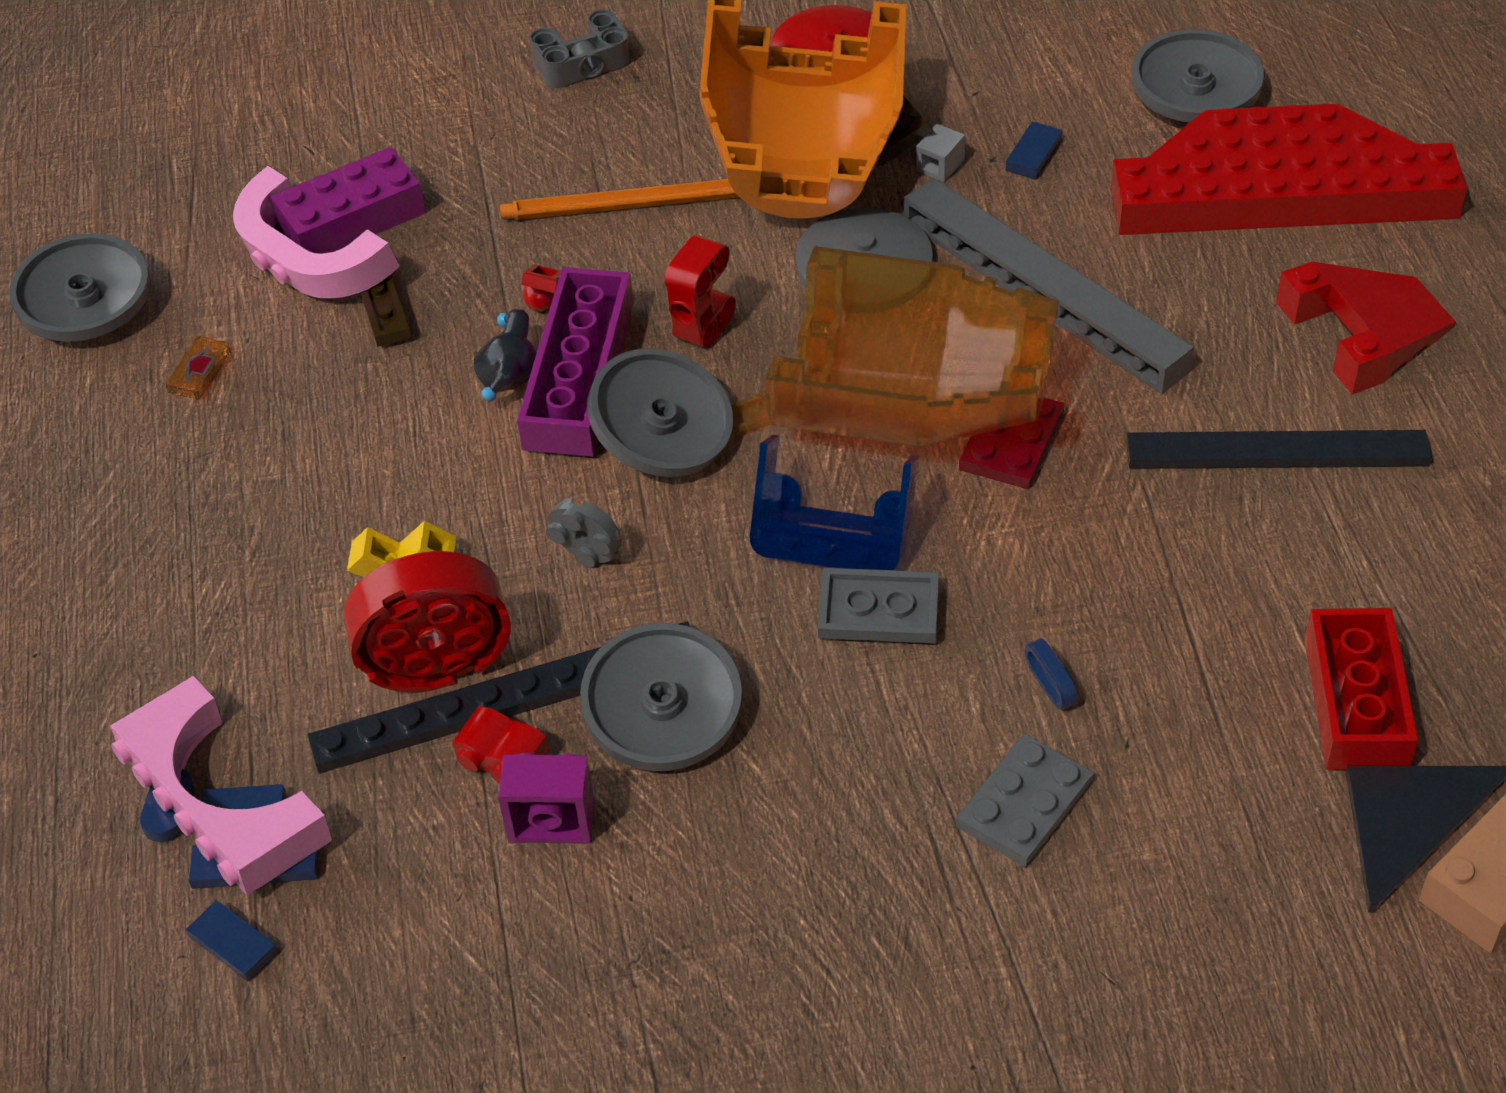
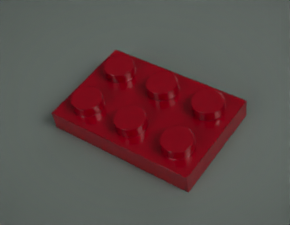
(1013, 452)

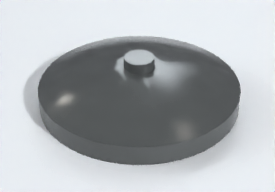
(1196, 72)
(867, 232)
(80, 287)
(660, 412)
(661, 696)

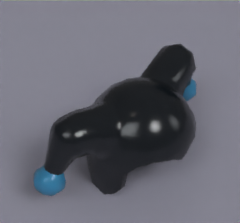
(506, 357)

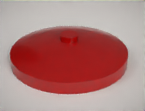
(818, 25)

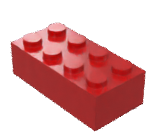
(1360, 688)

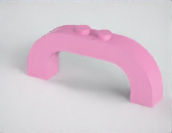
(325, 275)

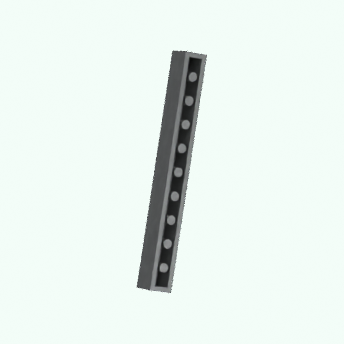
(1084, 306)

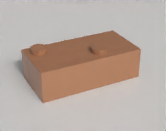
(1471, 881)

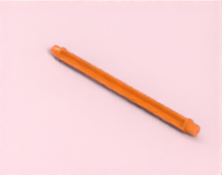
(617, 199)

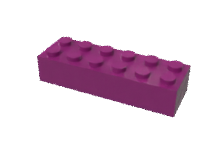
(578, 339)

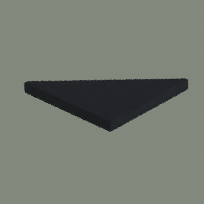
(1408, 815)

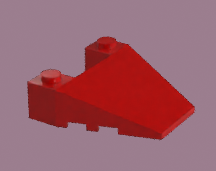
(1383, 310)

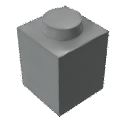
(940, 153)

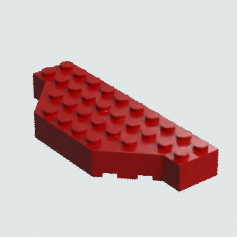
(1285, 172)

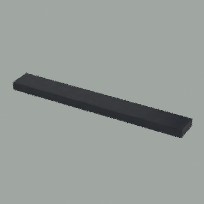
(1278, 449)

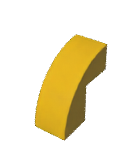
(375, 549)

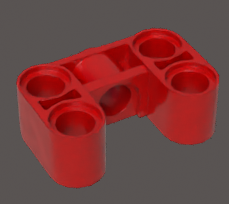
(695, 307)

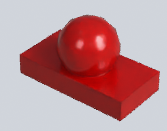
(539, 286)

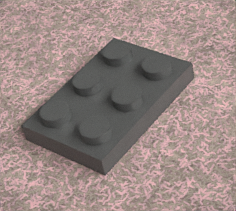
(878, 605)
(1024, 800)

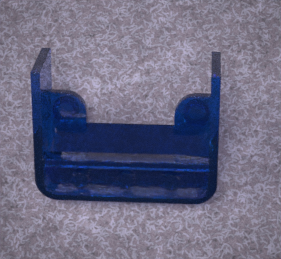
(823, 536)

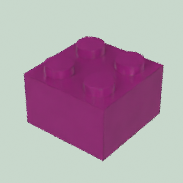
(546, 798)

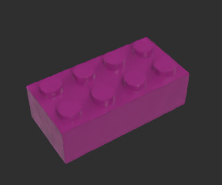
(348, 201)

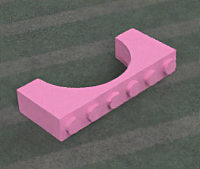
(246, 843)

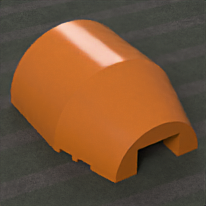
(801, 122)

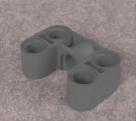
(583, 57)

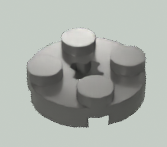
(584, 532)

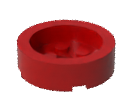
(410, 598)

